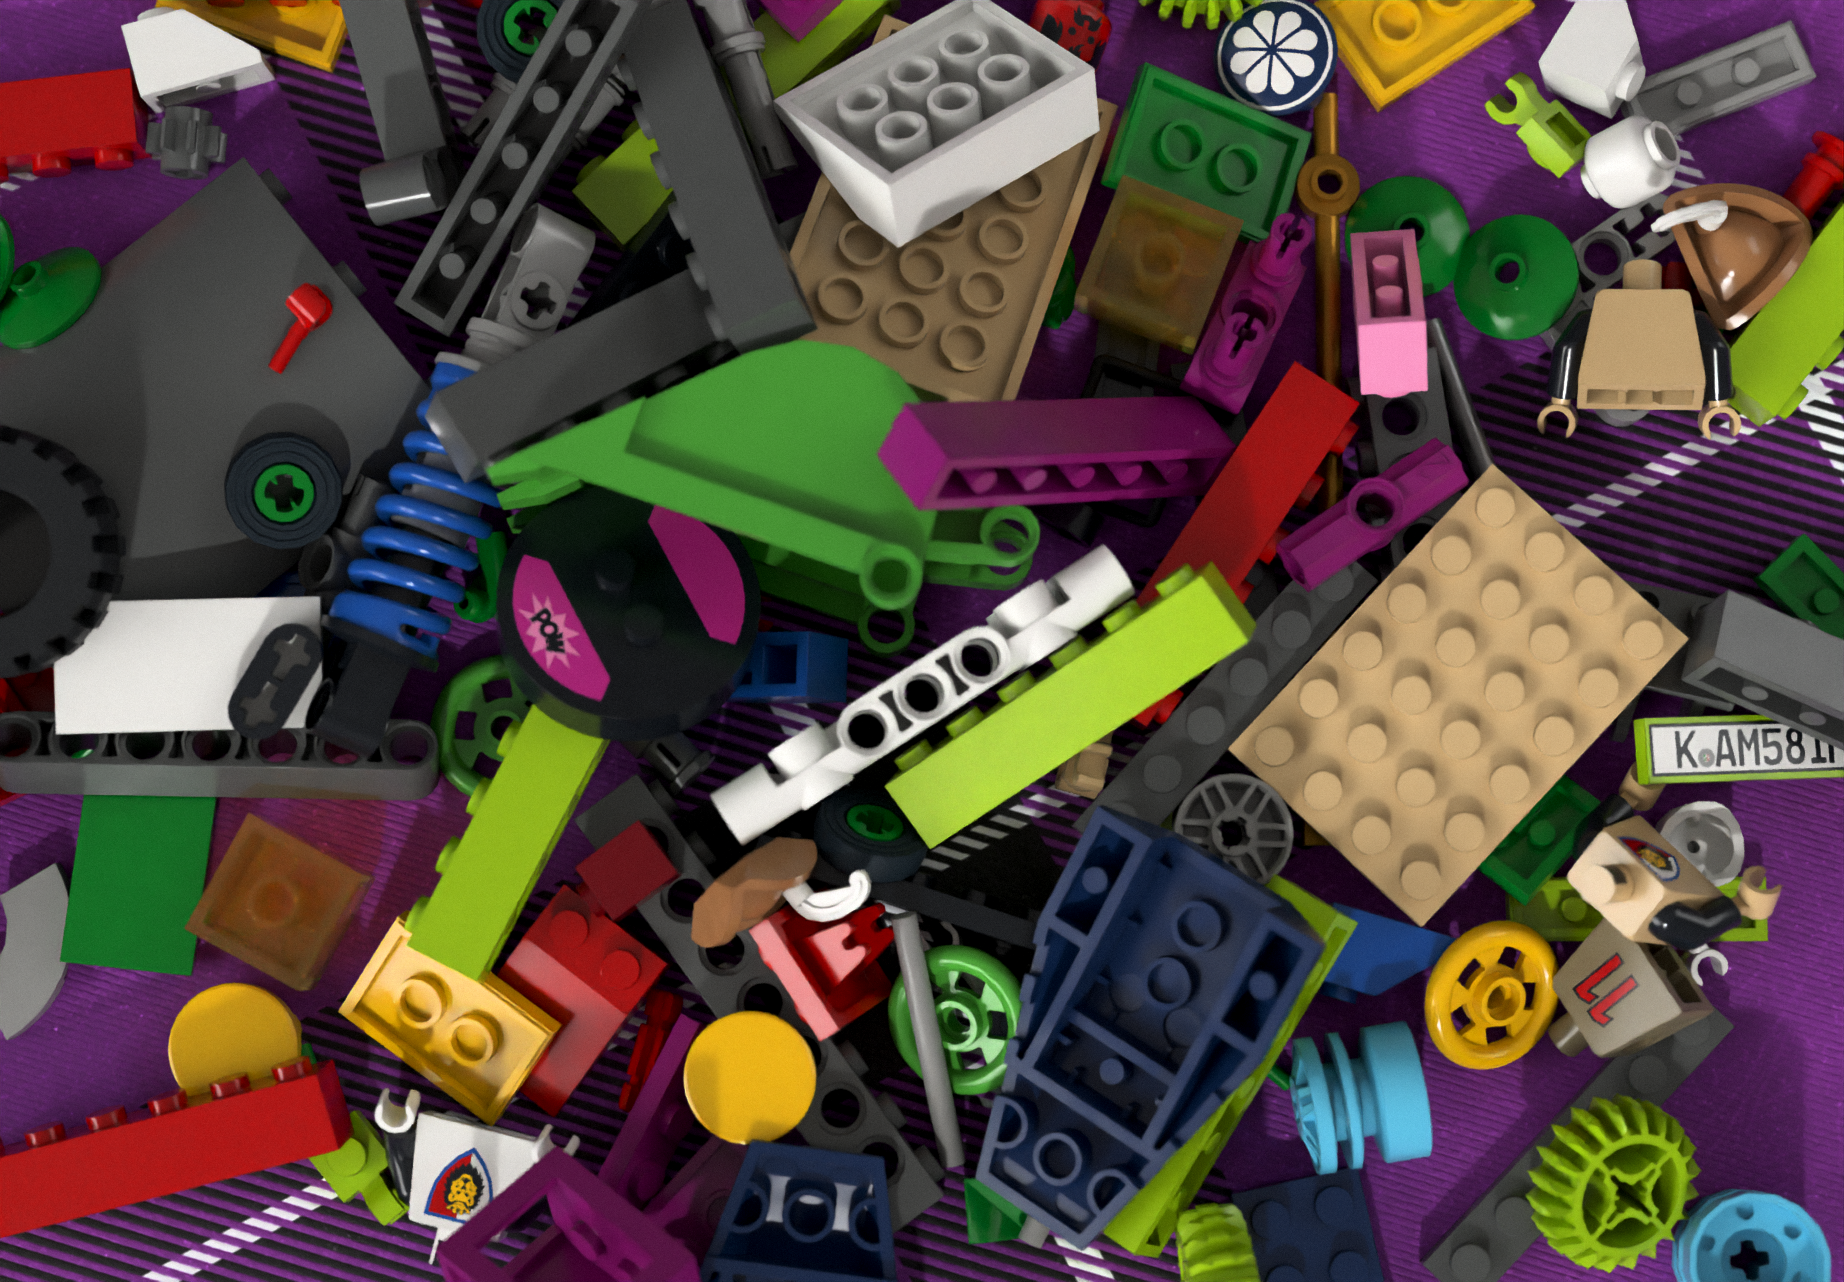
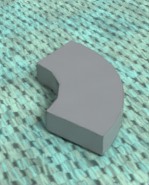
(32, 950)

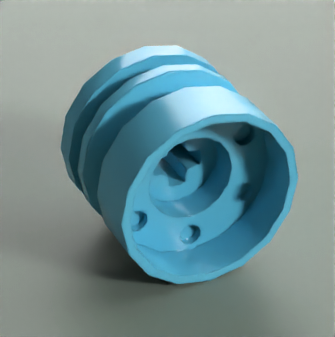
(1361, 1097)
(1781, 1232)

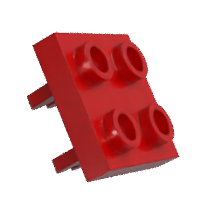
(827, 964)

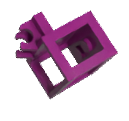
(592, 1236)

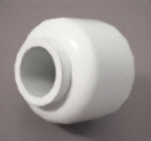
(1630, 161)

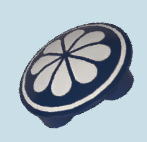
(1277, 56)

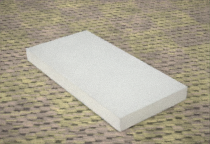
(179, 664)

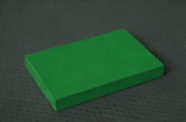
(1207, 150)
(138, 882)

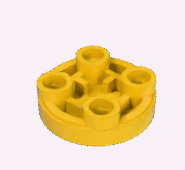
(231, 1032)
(750, 1077)

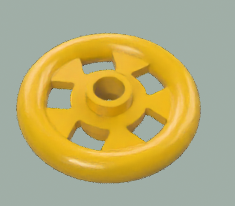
(1504, 1005)

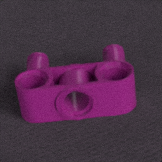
(1257, 298)

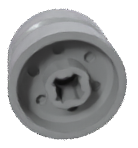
(1256, 810)

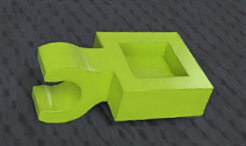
(1547, 129)
(361, 1169)

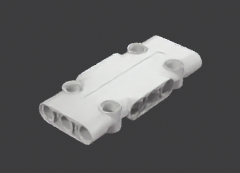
(1016, 638)

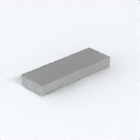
(1724, 80)

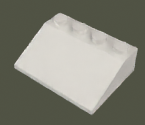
(941, 115)

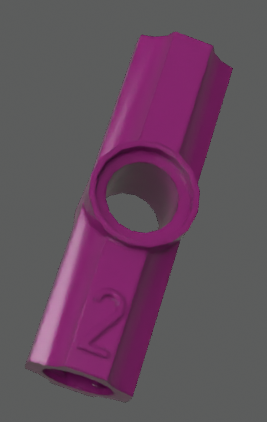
(1401, 491)

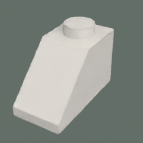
(1595, 57)
(188, 59)

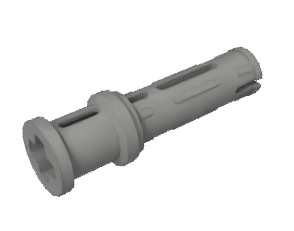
(739, 49)

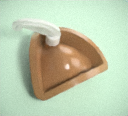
(1736, 245)
(763, 884)

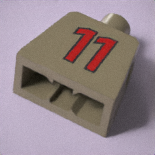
(1623, 995)

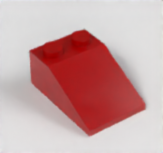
(588, 979)

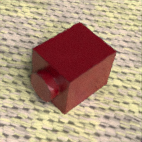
(625, 872)

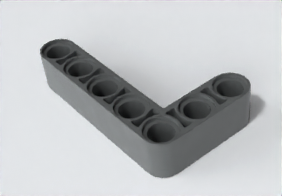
(408, 111)

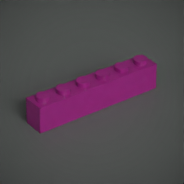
(1053, 451)

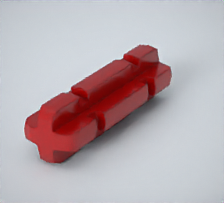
(662, 1010)

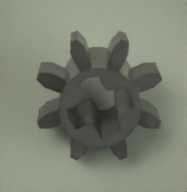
(186, 143)

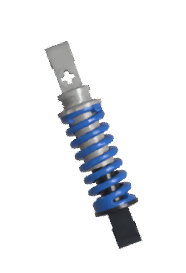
(435, 504)

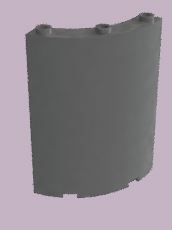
(176, 380)

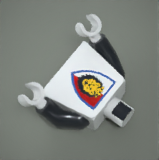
(456, 1165)

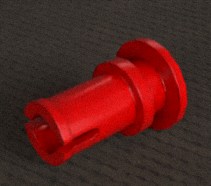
(1820, 176)

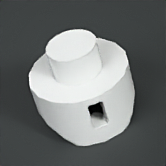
(1707, 838)

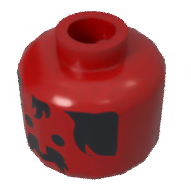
(1075, 26)

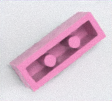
(1389, 313)

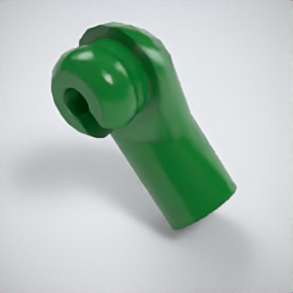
(481, 594)

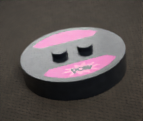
(626, 615)

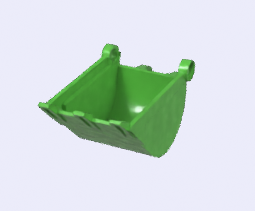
(791, 465)

